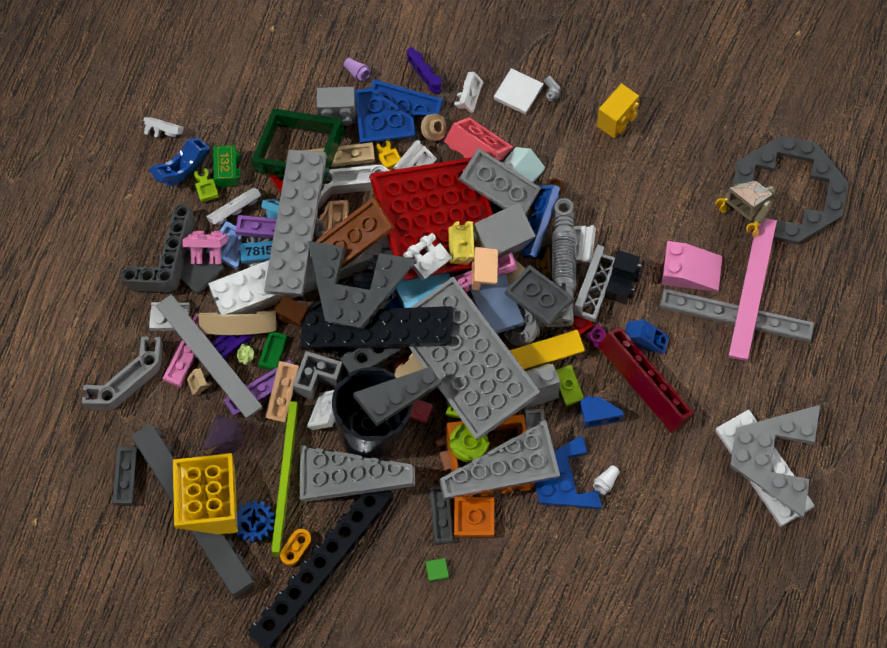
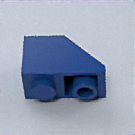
(647, 336)

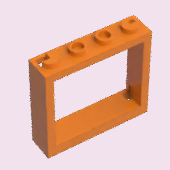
(514, 422)

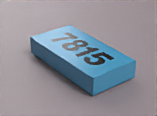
(255, 252)

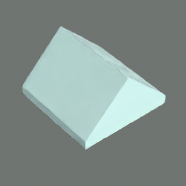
(525, 163)

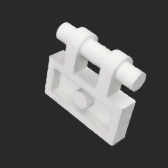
(432, 260)

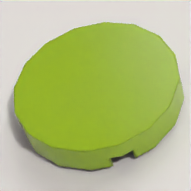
(465, 445)

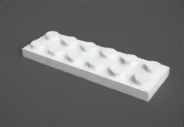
(782, 514)

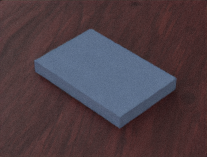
(496, 307)

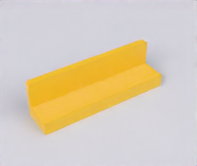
(548, 350)

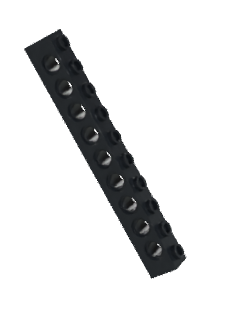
(320, 576)

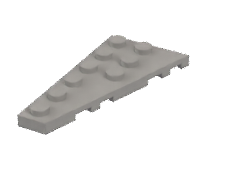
(514, 463)

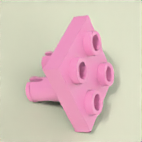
(212, 241)

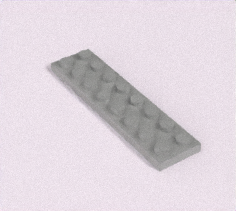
(295, 223)

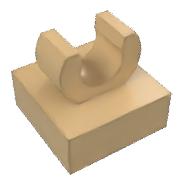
(197, 381)

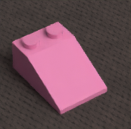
(691, 267)

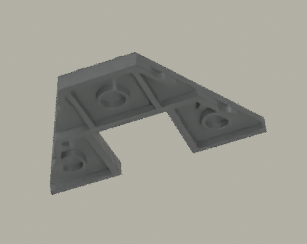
(349, 304)

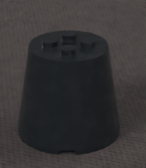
(353, 421)

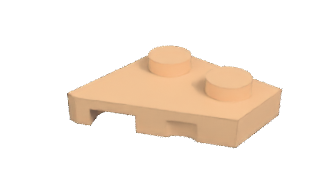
(334, 213)

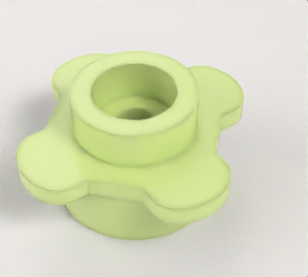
(245, 354)

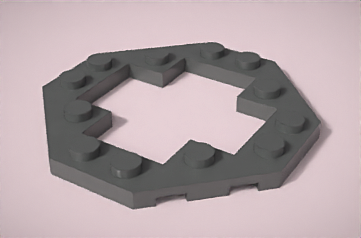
(822, 170)

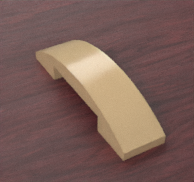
(237, 323)

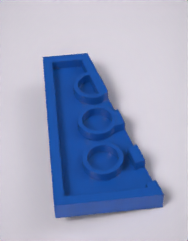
(409, 101)
(541, 215)

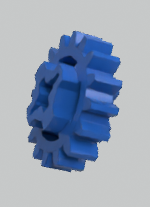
(262, 521)

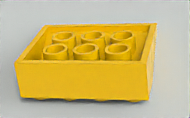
(205, 494)

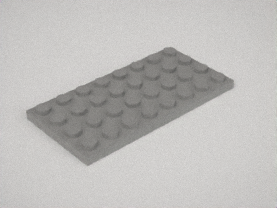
(477, 368)

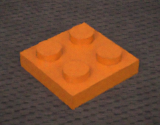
(474, 517)

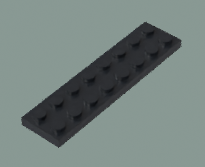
(385, 329)

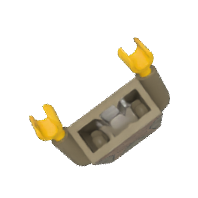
(751, 201)

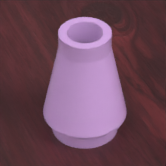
(357, 69)

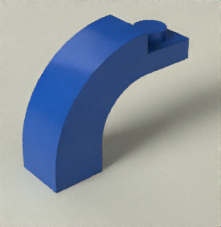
(182, 164)

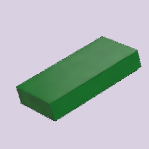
(273, 350)

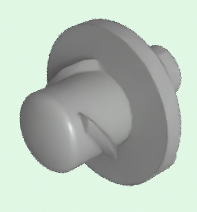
(526, 333)

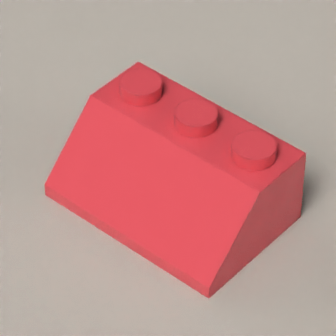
(469, 135)

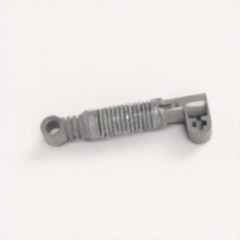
(564, 258)

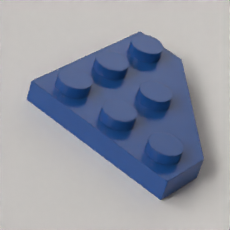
(380, 118)

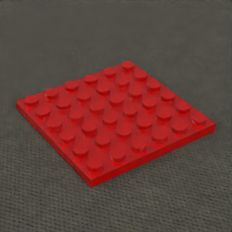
(427, 202)

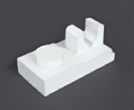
(470, 93)
(158, 125)

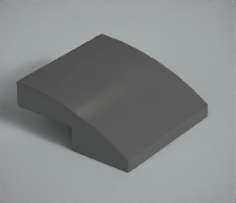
(199, 275)

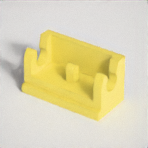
(461, 243)

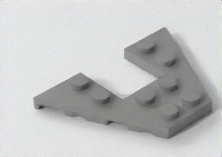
(754, 452)

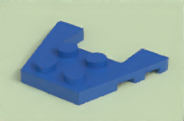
(562, 490)

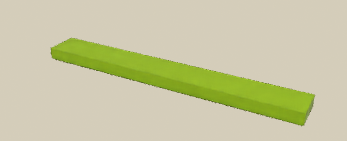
(284, 479)

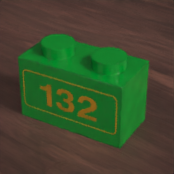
(226, 166)

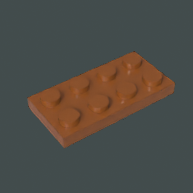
(359, 230)

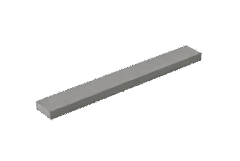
(728, 312)
(209, 357)

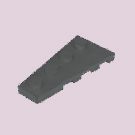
(393, 396)

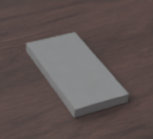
(498, 182)

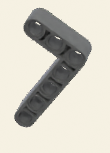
(169, 271)

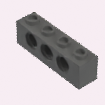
(374, 359)

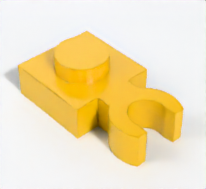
(388, 156)

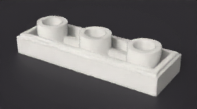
(234, 207)

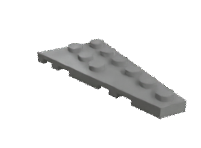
(345, 474)

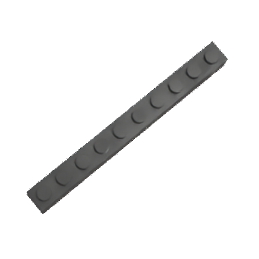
(215, 546)

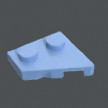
(231, 250)

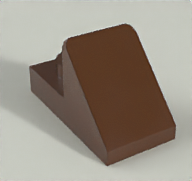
(290, 311)

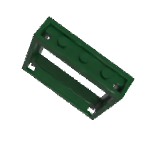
(302, 121)

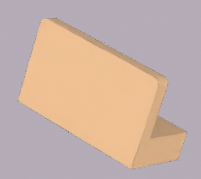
(484, 267)

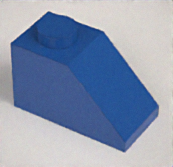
(599, 412)

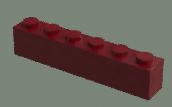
(646, 380)

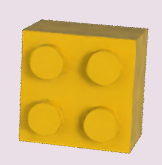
(618, 111)

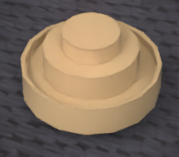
(433, 127)

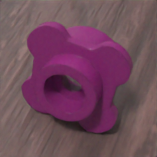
(596, 331)

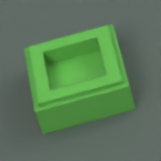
(437, 570)

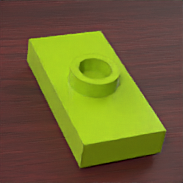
(569, 386)

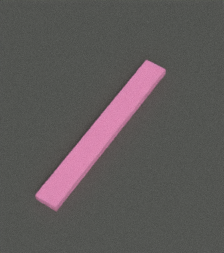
(752, 291)

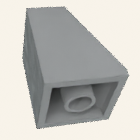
(504, 231)
(546, 381)

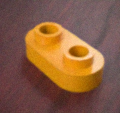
(295, 548)

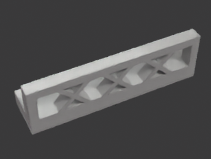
(589, 281)

